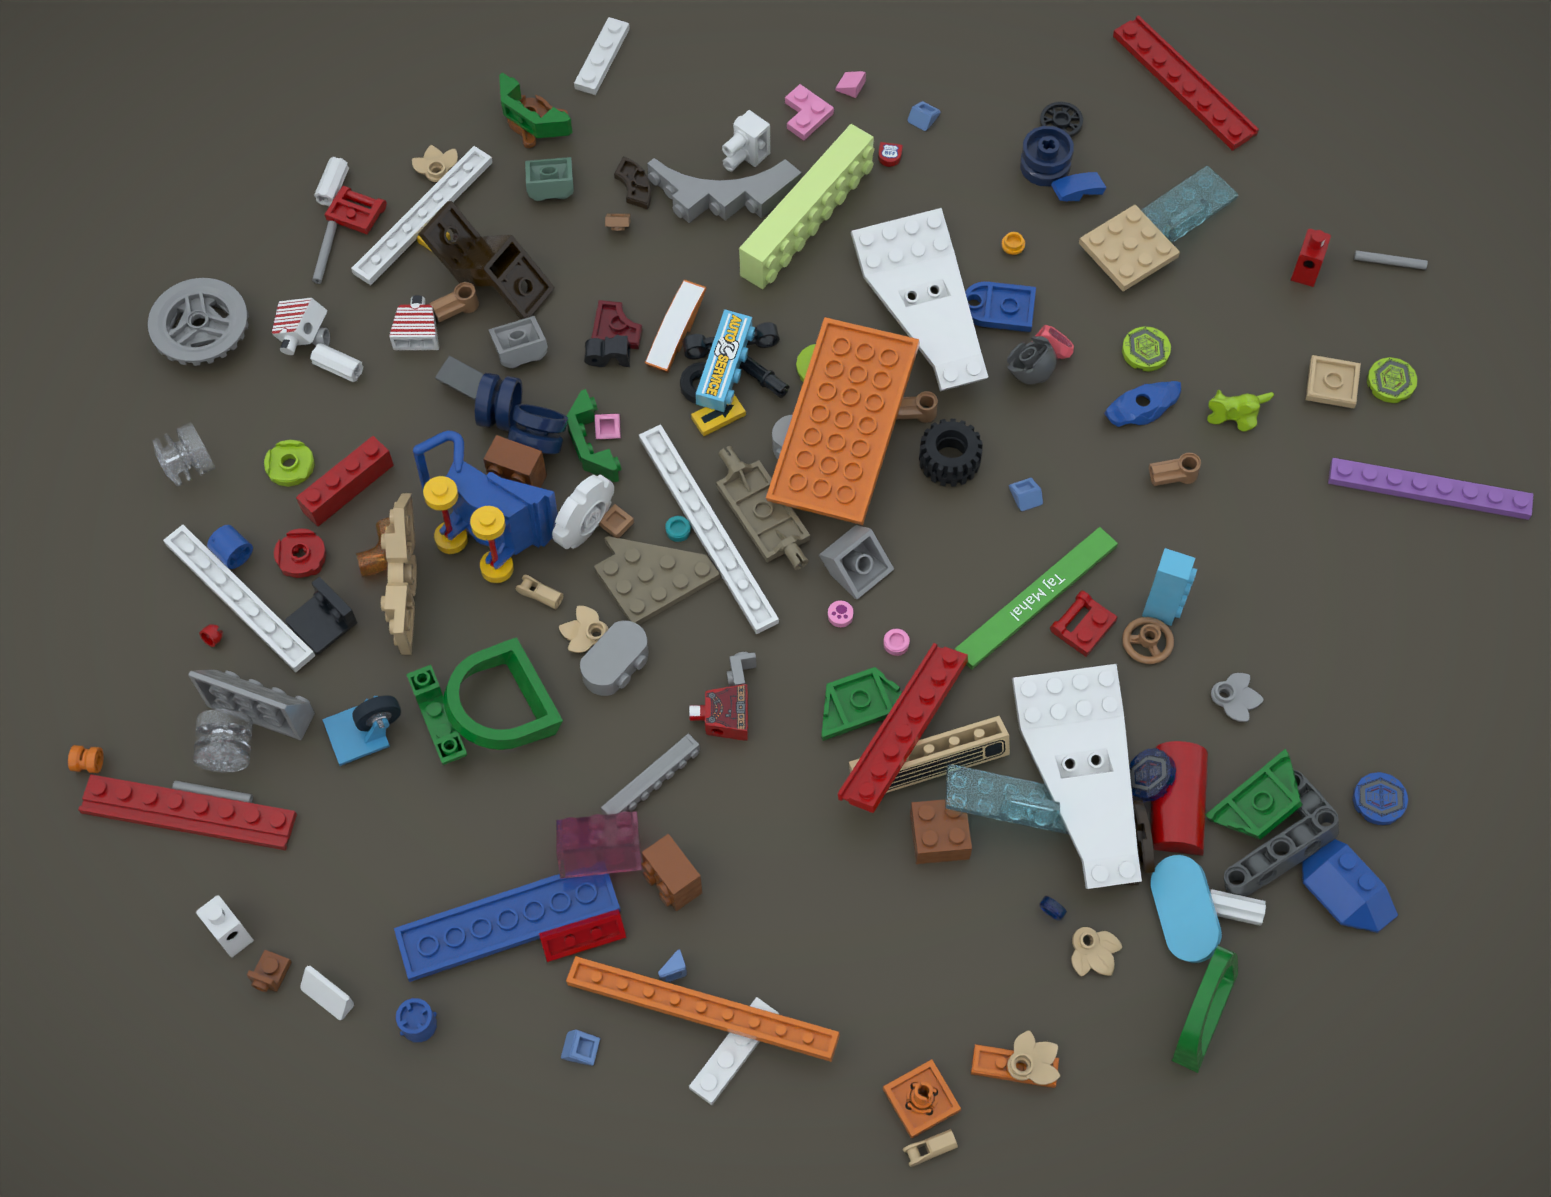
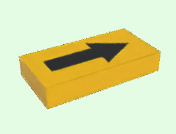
(710, 420)

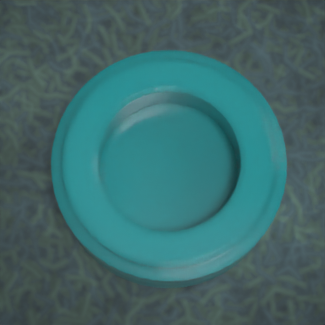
(678, 528)

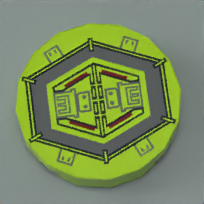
(1146, 348)
(1392, 380)

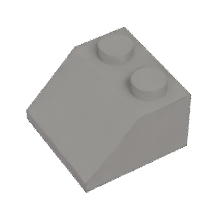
(857, 561)

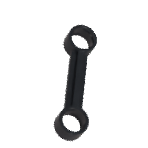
(698, 346)

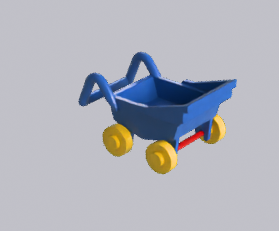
(491, 508)

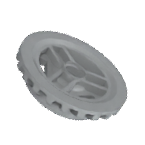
(195, 300)

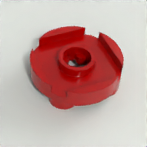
(304, 566)

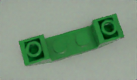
(552, 124)
(596, 463)
(431, 703)

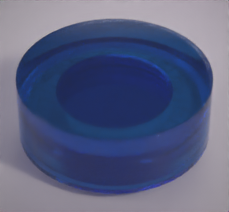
(1052, 908)

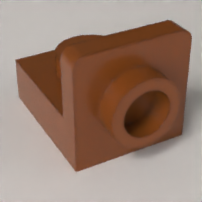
(269, 972)

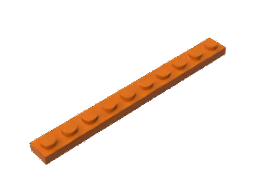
(703, 1008)

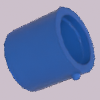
(229, 546)
(416, 1020)

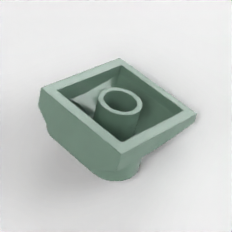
(549, 178)

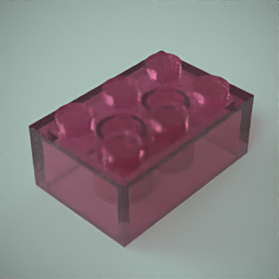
(598, 844)

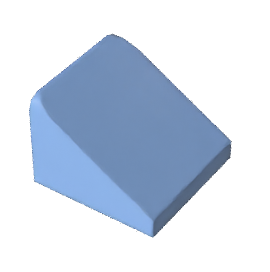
(923, 115)
(1026, 494)
(673, 969)
(580, 1047)

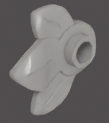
(1239, 699)

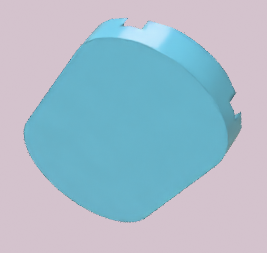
(1185, 909)

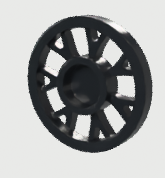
(1062, 118)

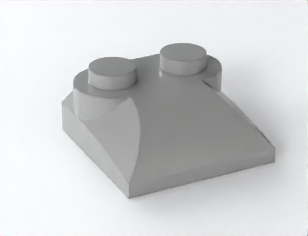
(519, 342)

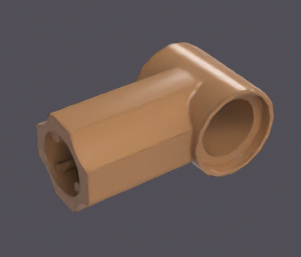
(456, 302)
(913, 407)
(1174, 471)

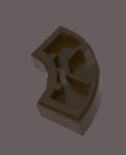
(635, 181)
(1143, 837)

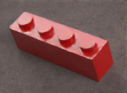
(345, 481)

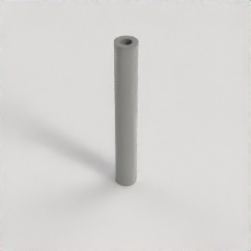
(324, 252)
(1390, 260)
(211, 791)

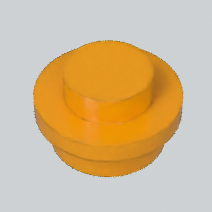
(1013, 243)

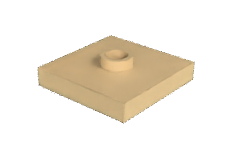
(1333, 381)

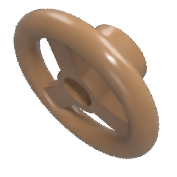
(1150, 629)

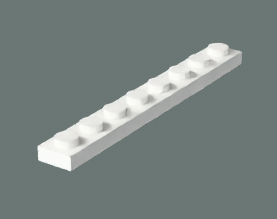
(406, 230)
(239, 598)

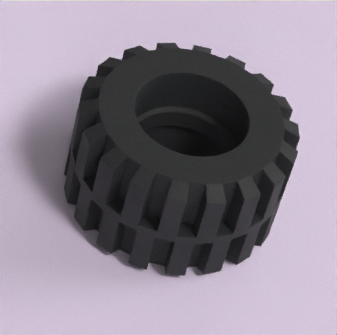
(956, 436)

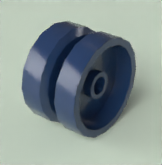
(1046, 155)
(497, 401)
(538, 428)

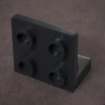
(322, 618)

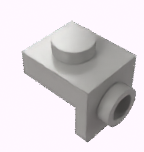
(738, 663)

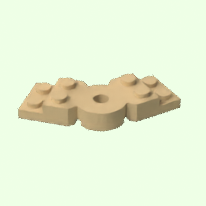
(402, 573)

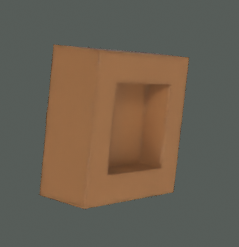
(617, 221)
(616, 521)

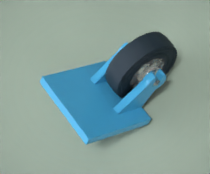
(362, 728)

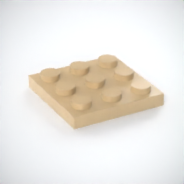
(1129, 247)

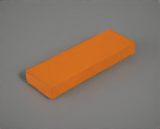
(993, 1063)

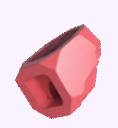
(1061, 344)

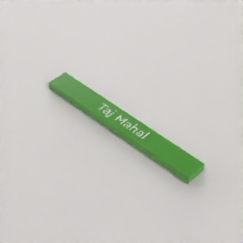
(1036, 597)

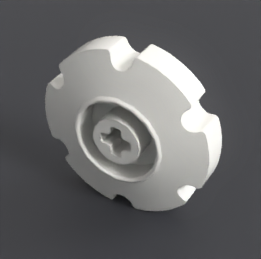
(583, 511)

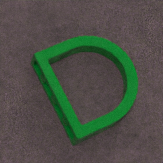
(513, 655)
(1207, 1009)

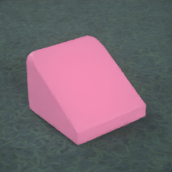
(851, 83)
(607, 426)

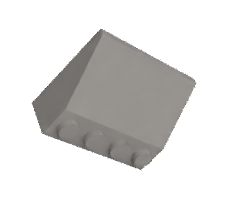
(265, 706)

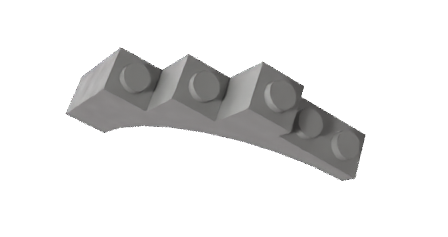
(724, 197)

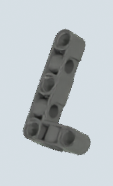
(1298, 841)

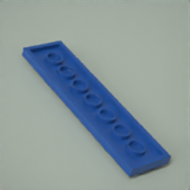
(501, 922)

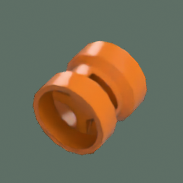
(85, 759)

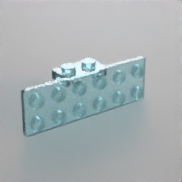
(1190, 203)
(1002, 798)

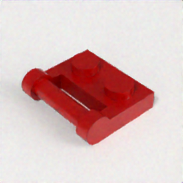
(354, 215)
(1090, 629)

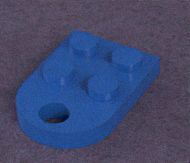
(1002, 305)

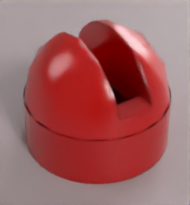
(210, 635)

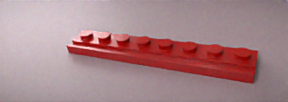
(1185, 83)
(902, 728)
(188, 812)

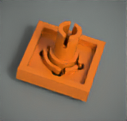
(926, 1081)

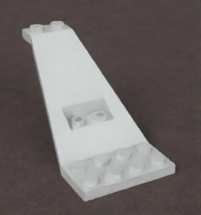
(912, 258)
(1074, 719)

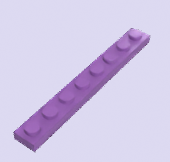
(1431, 488)

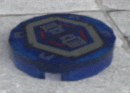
(1151, 774)

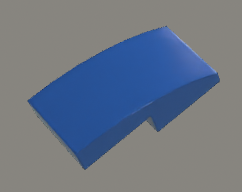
(1074, 186)

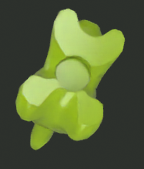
(1240, 408)

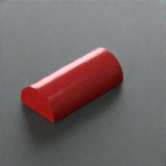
(1179, 815)

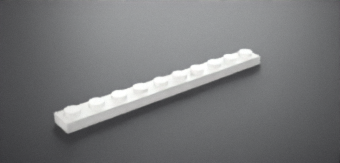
(709, 529)

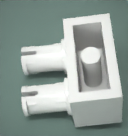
(749, 141)

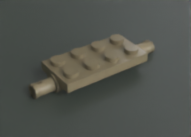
(770, 525)

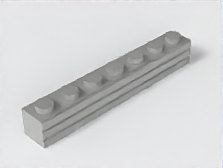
(653, 776)

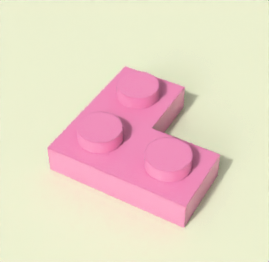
(811, 112)

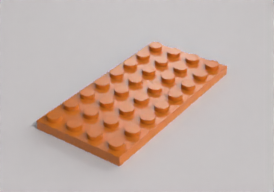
(843, 421)

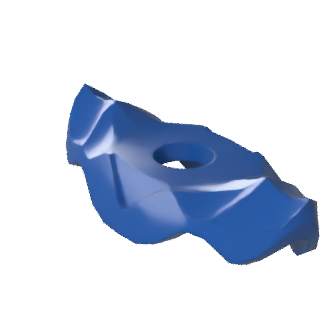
(1126, 410)

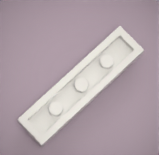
(601, 56)
(725, 1062)

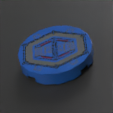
(1380, 798)

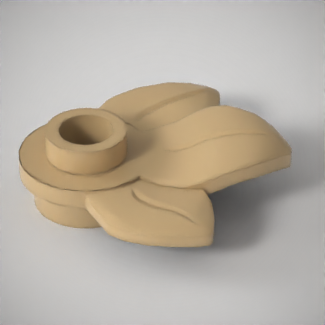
(434, 162)
(580, 631)
(1096, 955)
(1037, 1059)

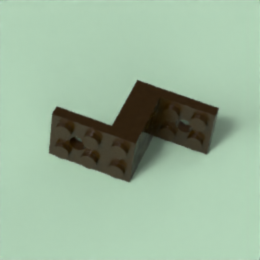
(486, 260)

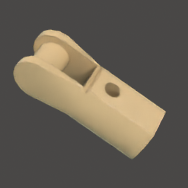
(542, 592)
(934, 1145)

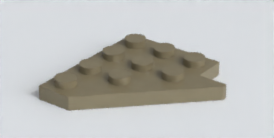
(652, 577)

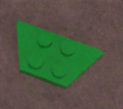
(857, 702)
(1261, 800)

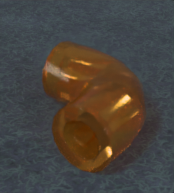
(374, 559)

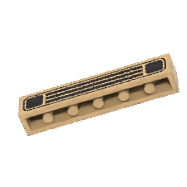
(959, 747)

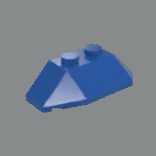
(1348, 888)

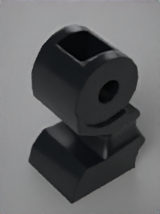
(600, 351)

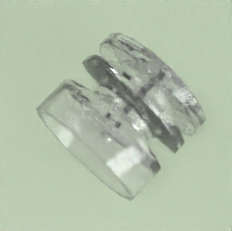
(183, 454)
(222, 740)

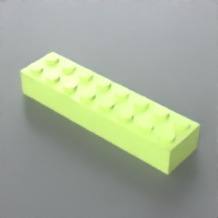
(806, 207)

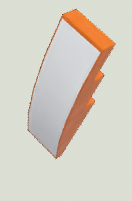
(675, 325)

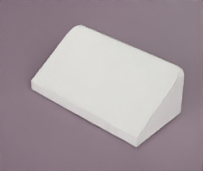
(326, 993)

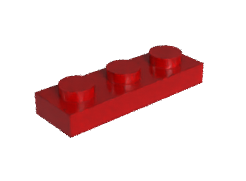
(582, 935)

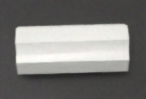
(331, 181)
(336, 362)
(1238, 907)

